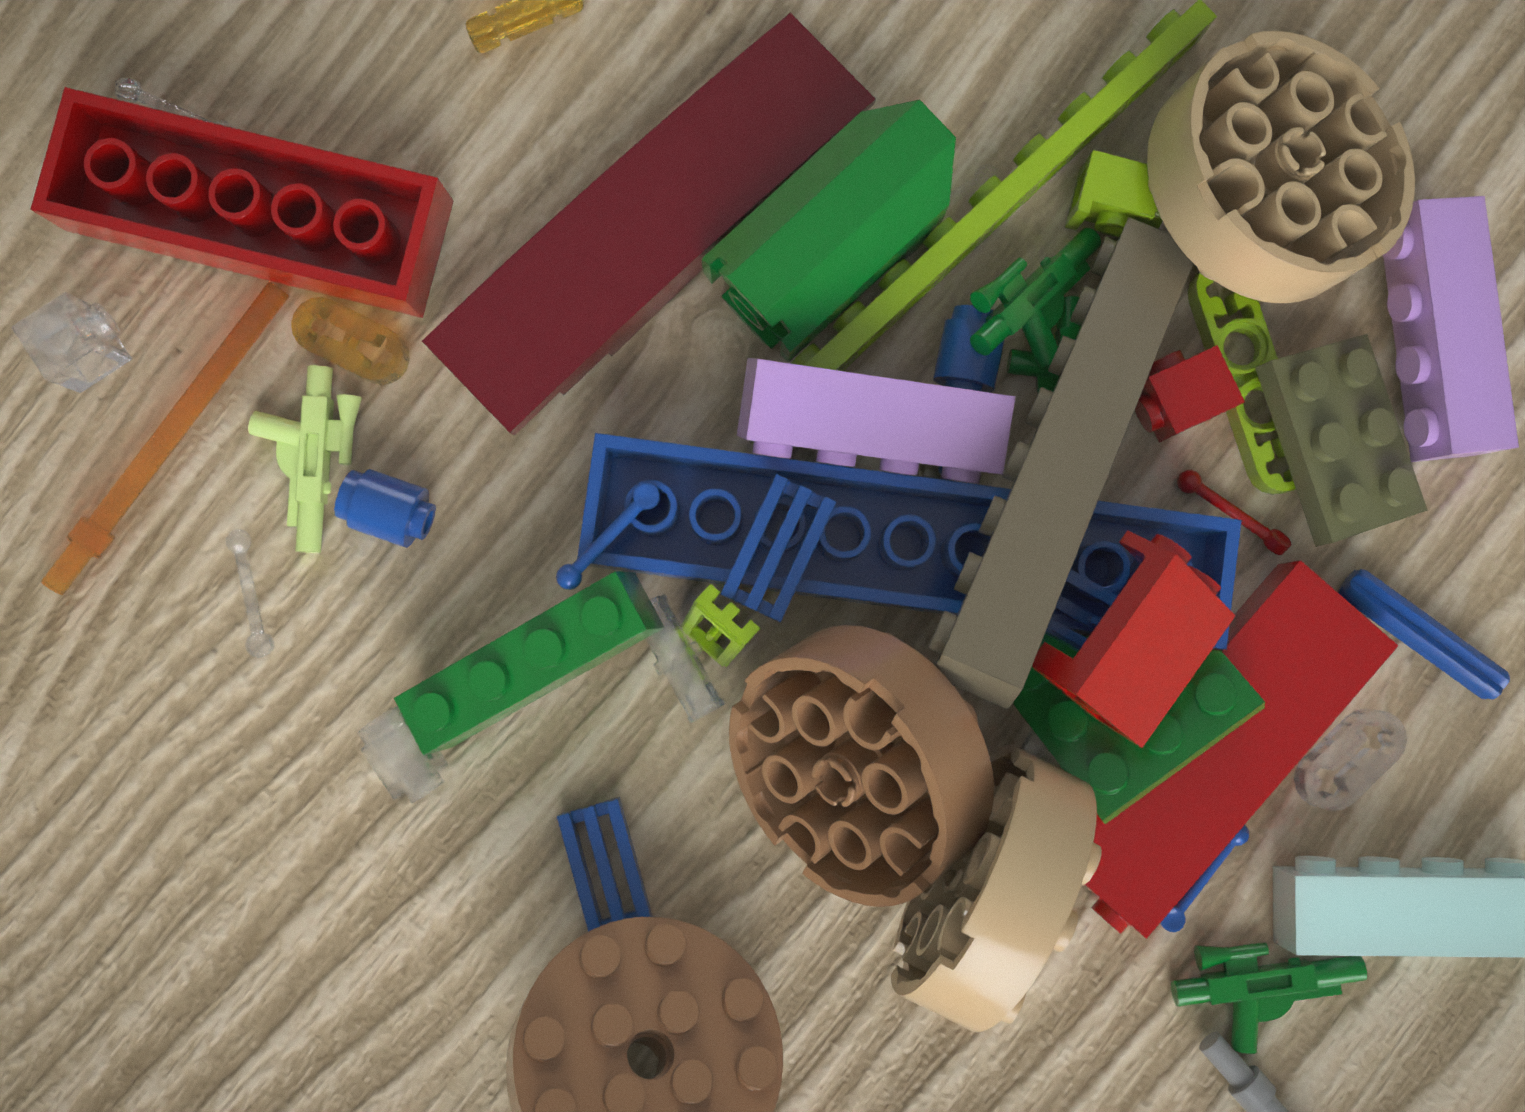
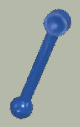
(645, 497)
(1176, 919)

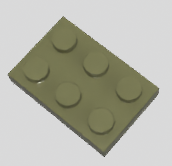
(1341, 439)

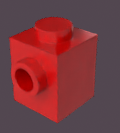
(1186, 392)

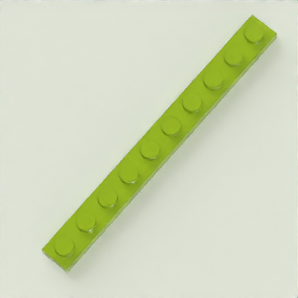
(999, 199)

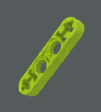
(1253, 325)

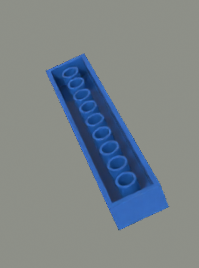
(884, 544)

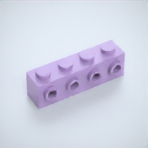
(1449, 332)
(874, 417)

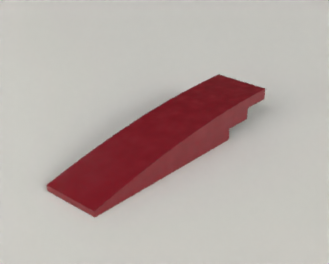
(646, 225)

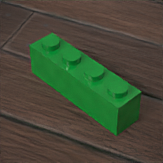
(529, 662)

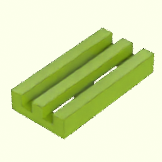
(722, 624)

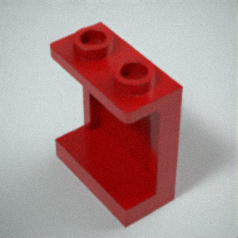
(1144, 642)

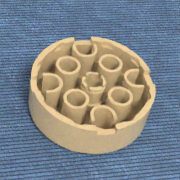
(1280, 168)
(1007, 904)

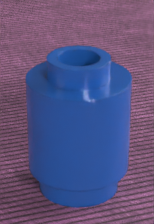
(957, 361)
(385, 507)

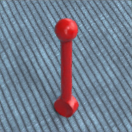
(1275, 540)

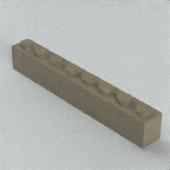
(1063, 468)

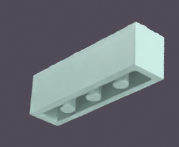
(1400, 910)

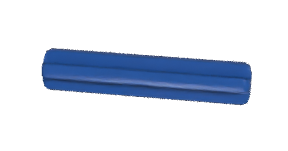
(1424, 634)

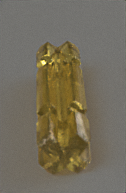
(517, 20)

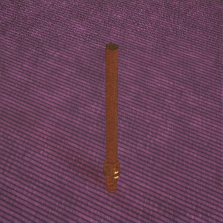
(93, 535)

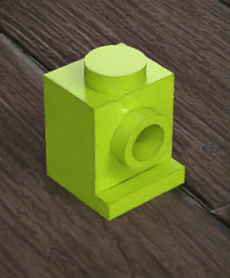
(1110, 192)

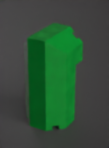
(837, 225)

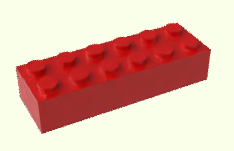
(243, 202)

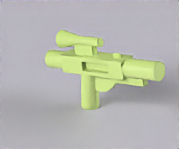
(306, 450)

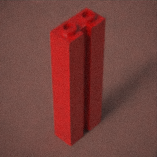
(1307, 662)

